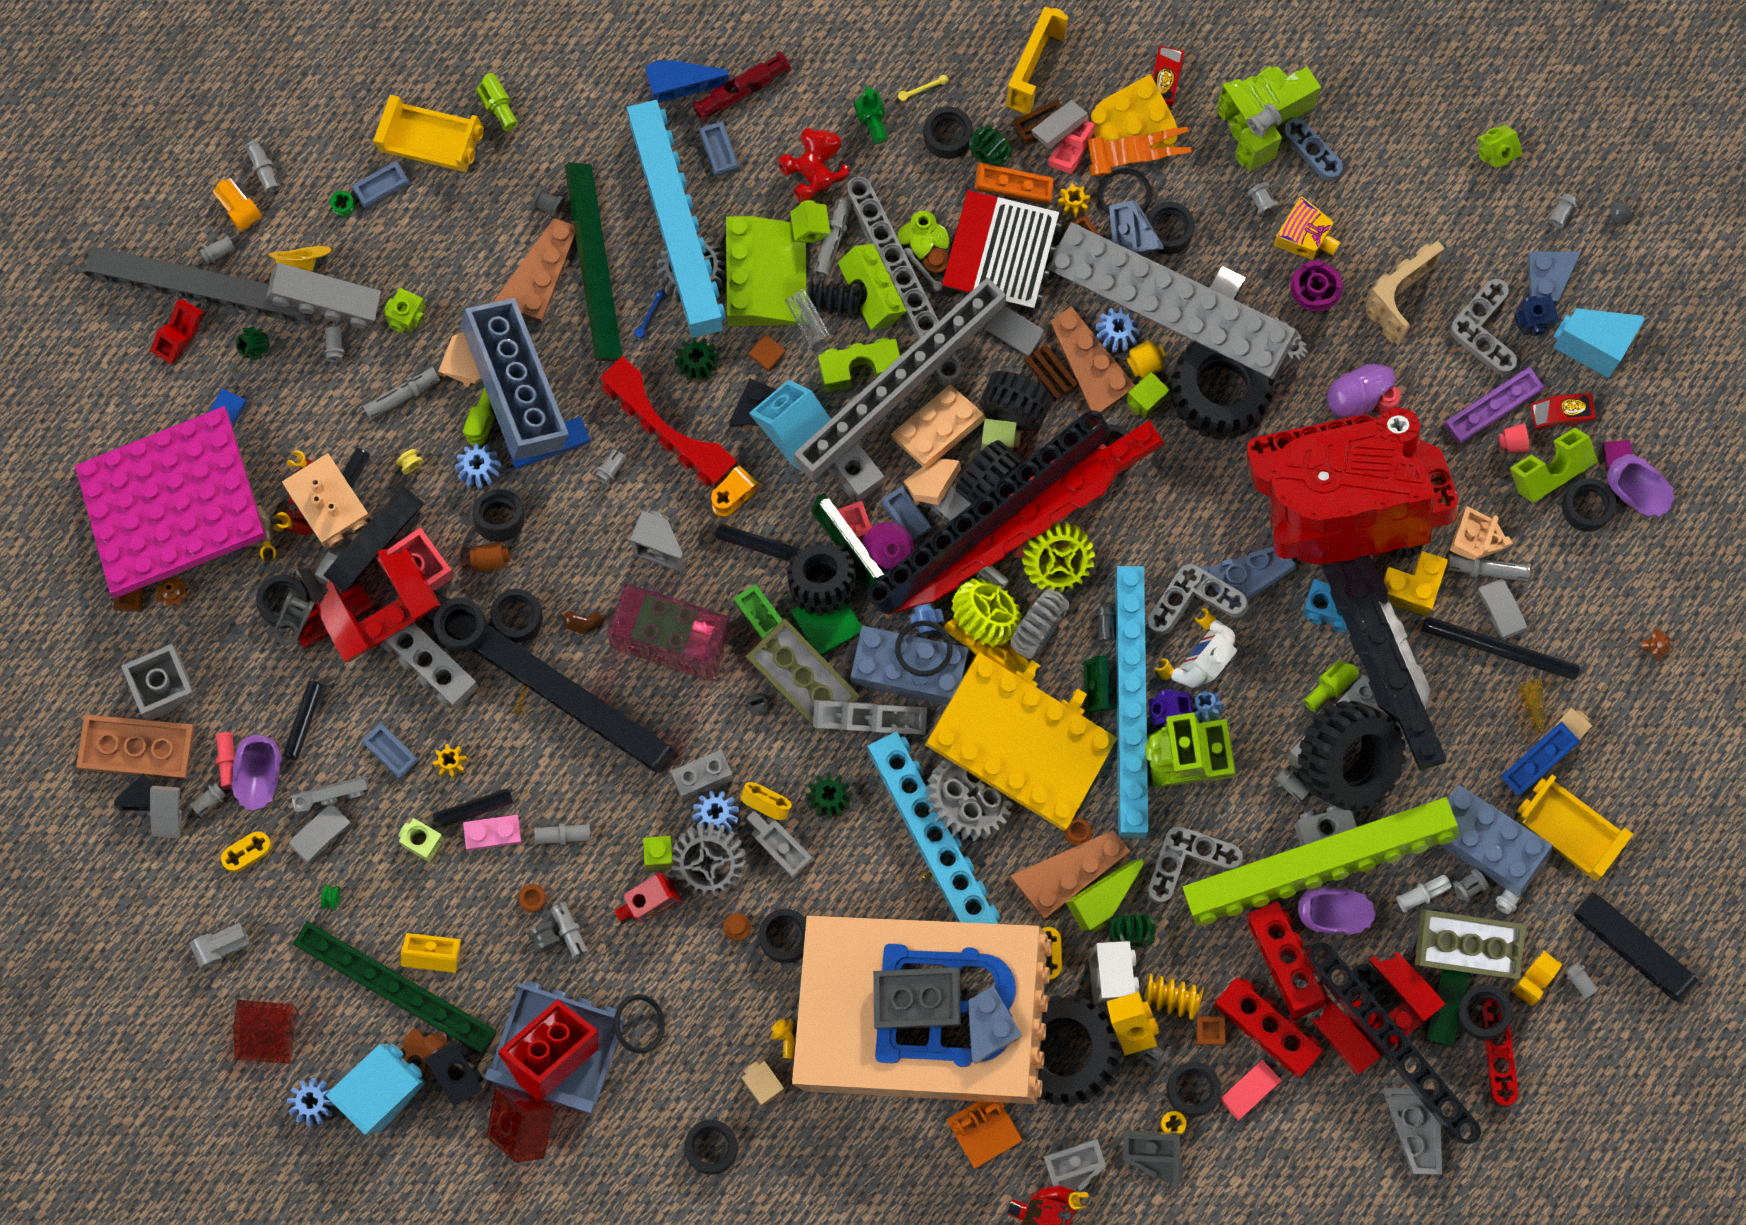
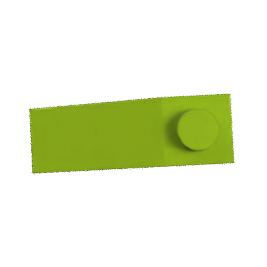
(1102, 899)

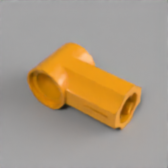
(239, 208)

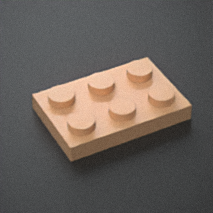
(938, 426)

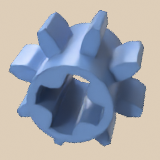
(927, 613)
(1207, 706)

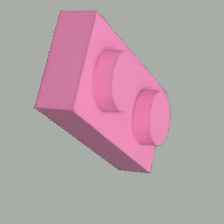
(492, 832)

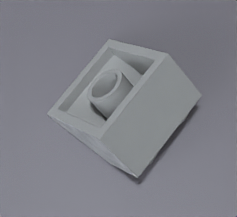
(656, 541)

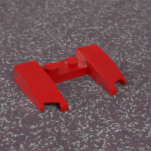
(357, 638)
(1417, 1005)

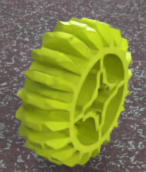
(1043, 573)
(986, 612)

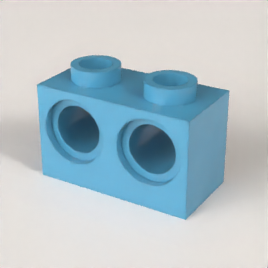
(1328, 615)

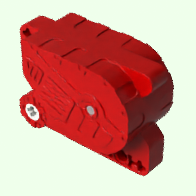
(1352, 487)

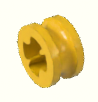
(1166, 1118)

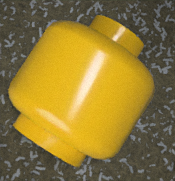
(1146, 359)

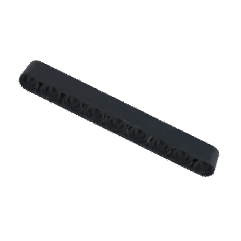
(1404, 1049)

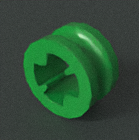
(334, 203)
(330, 897)

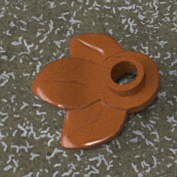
(417, 1047)

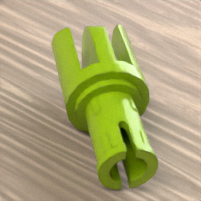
(496, 101)
(479, 421)
(1331, 684)

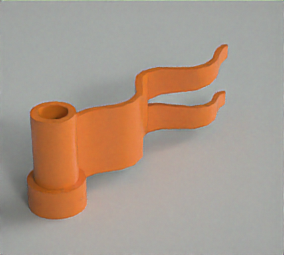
(1131, 150)

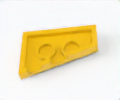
(1003, 655)

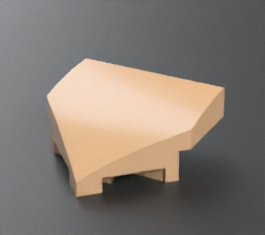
(459, 362)
(933, 483)
(1478, 535)

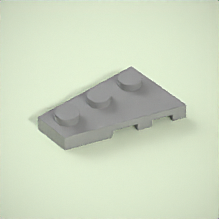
(1417, 1130)

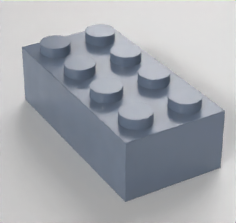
(879, 669)
(1495, 843)

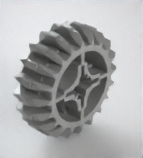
(716, 259)
(1039, 623)
(687, 866)

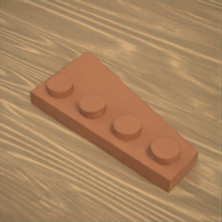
(540, 271)
(1095, 370)
(1068, 873)

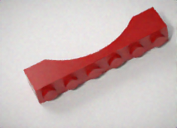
(705, 458)

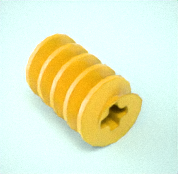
(1172, 996)

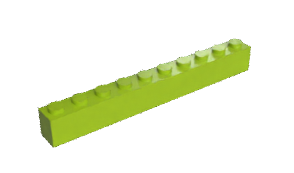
(1321, 861)

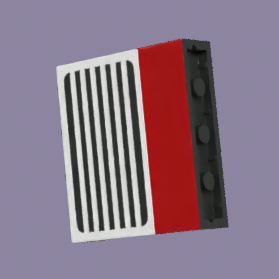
(1005, 244)

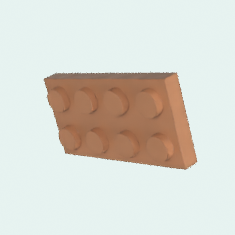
(135, 747)

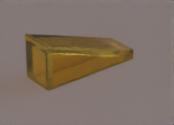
(1533, 700)

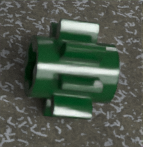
(252, 343)

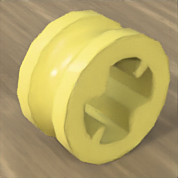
(409, 461)

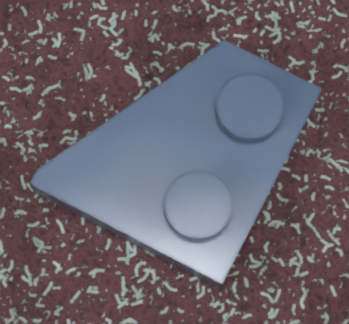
(1132, 228)
(1550, 272)
(990, 1025)

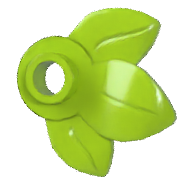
(923, 237)

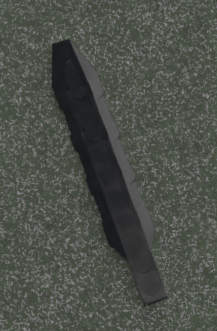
(1385, 654)

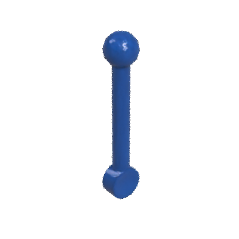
(640, 331)

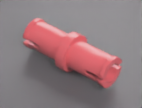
(225, 758)

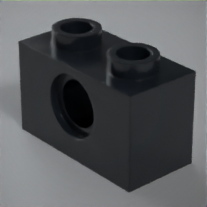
(455, 1089)

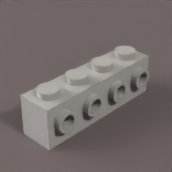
(323, 295)

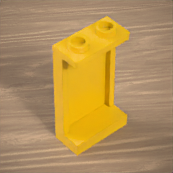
(1020, 93)
(428, 135)
(1572, 828)

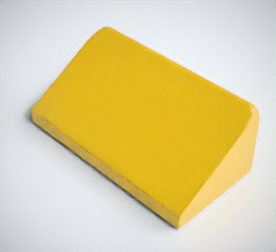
(430, 952)

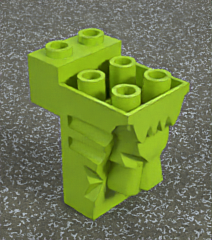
(1246, 99)
(1190, 751)

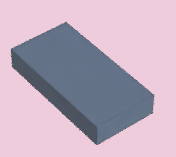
(718, 149)
(380, 185)
(906, 513)
(390, 751)

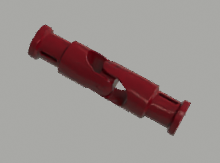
(745, 84)

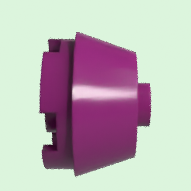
(1316, 286)
(888, 544)

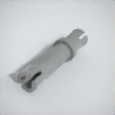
(831, 242)
(405, 391)
(1488, 568)

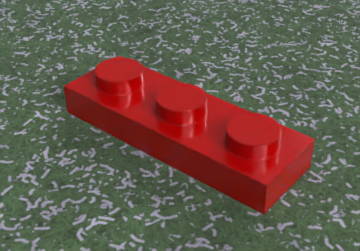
(314, 628)

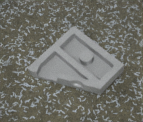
(1075, 1165)

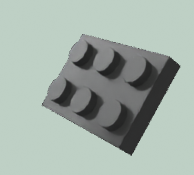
(917, 998)

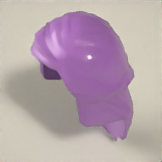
(1359, 390)
(1640, 485)
(256, 771)
(1335, 910)

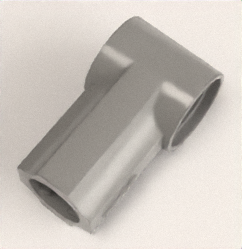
(212, 948)

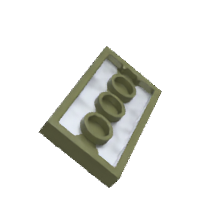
(798, 671)
(1470, 944)

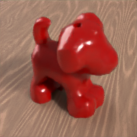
(819, 147)

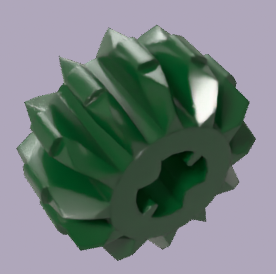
(990, 146)
(686, 362)
(825, 805)
(1134, 928)

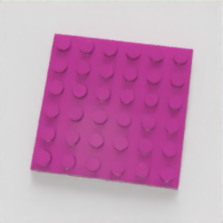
(169, 502)

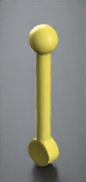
(903, 95)

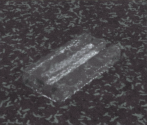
(807, 317)

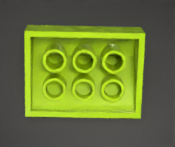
(762, 271)

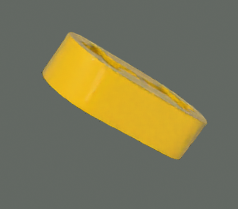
(765, 801)
(249, 857)
(1056, 953)

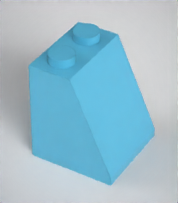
(1597, 338)
(790, 417)
(377, 1089)

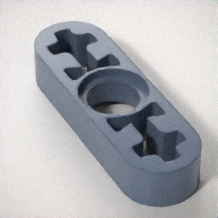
(1330, 158)

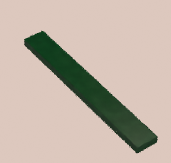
(593, 262)
(394, 987)

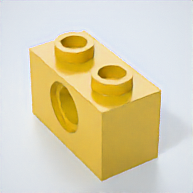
(1133, 1023)

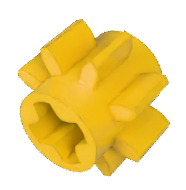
(1077, 206)
(450, 769)

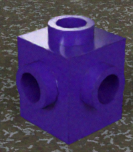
(1168, 704)

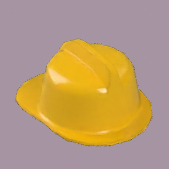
(301, 258)

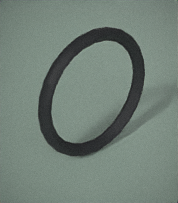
(1127, 171)
(930, 672)
(624, 1043)

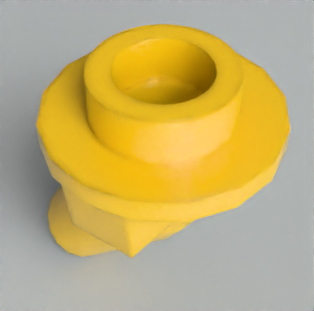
(783, 1031)

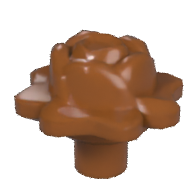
(171, 591)
(1658, 644)

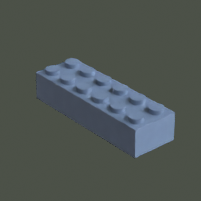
(514, 379)

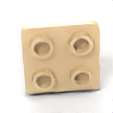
(1381, 302)

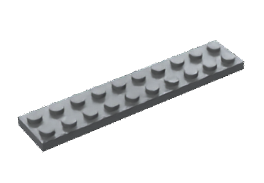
(1172, 300)

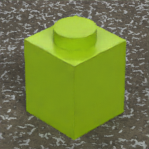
(810, 222)
(1147, 395)
(658, 853)

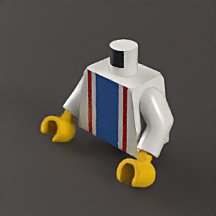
(1206, 659)

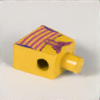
(1306, 231)

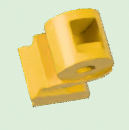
(1537, 978)

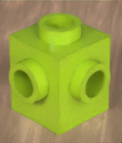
(1499, 146)
(405, 311)

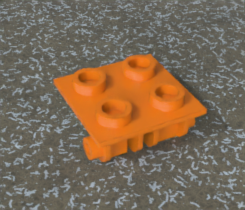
(984, 1131)

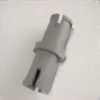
(262, 166)
(562, 834)
(569, 930)

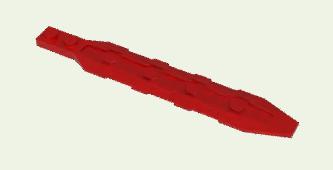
(1072, 491)

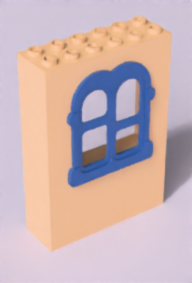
(835, 1024)

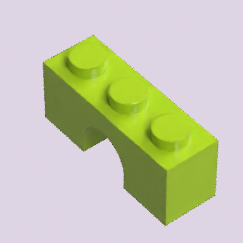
(883, 302)
(836, 364)
(1572, 457)

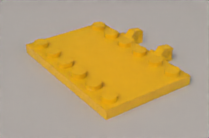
(1022, 739)

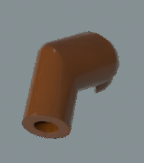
(581, 624)

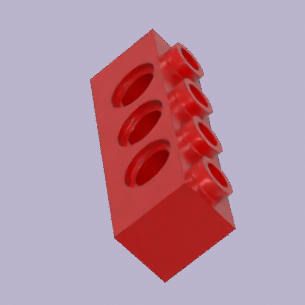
(1298, 1000)
(1273, 1043)

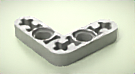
(1475, 325)
(1198, 589)
(1179, 853)

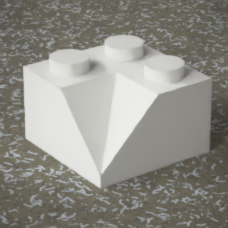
(1112, 972)

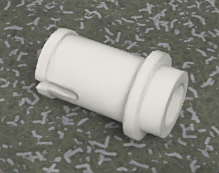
(1507, 902)

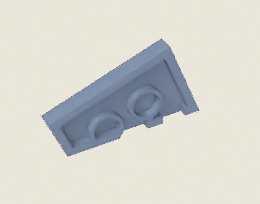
(1250, 573)

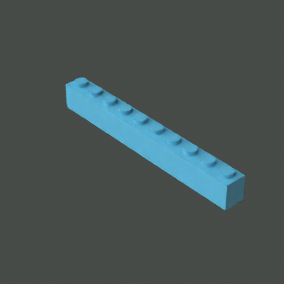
(675, 220)
(1131, 702)

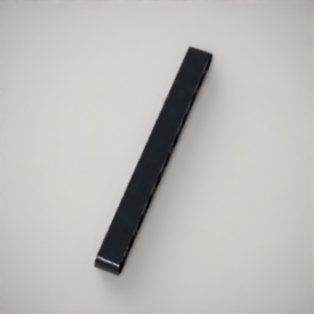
(995, 500)
(559, 690)

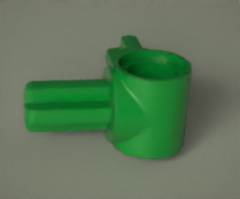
(870, 113)

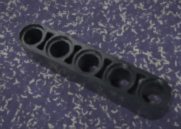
(372, 538)
(1635, 947)

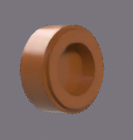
(532, 898)

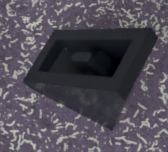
(136, 796)

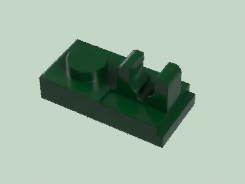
(1096, 685)

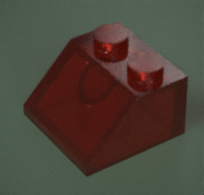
(264, 1031)
(519, 1124)

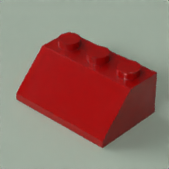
(549, 1049)

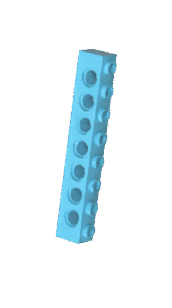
(895, 747)

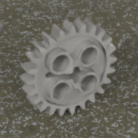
(967, 798)

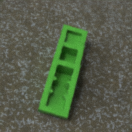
(757, 611)

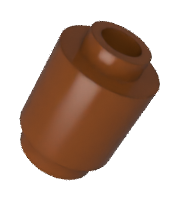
(490, 557)

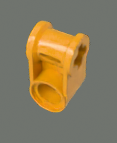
(736, 488)

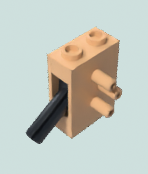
(328, 498)

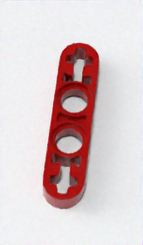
(1503, 1051)

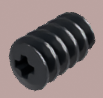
(834, 298)

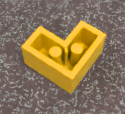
(1418, 590)

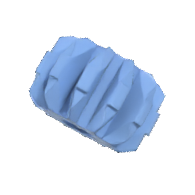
(1116, 320)
(487, 468)
(706, 809)
(303, 1110)

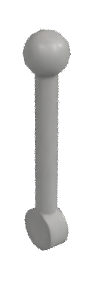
(936, 285)

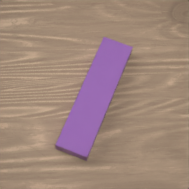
(1494, 406)

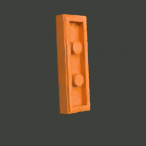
(1014, 183)

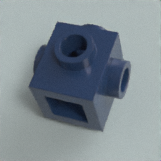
(1536, 315)

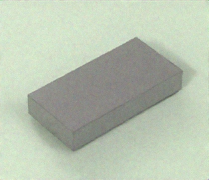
(1060, 124)

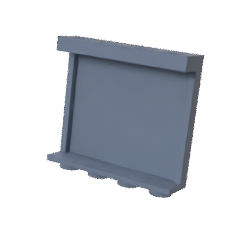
(584, 1085)

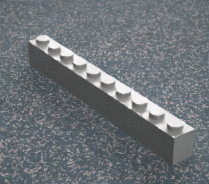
(900, 379)

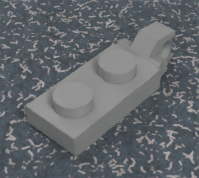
(329, 793)
(779, 844)

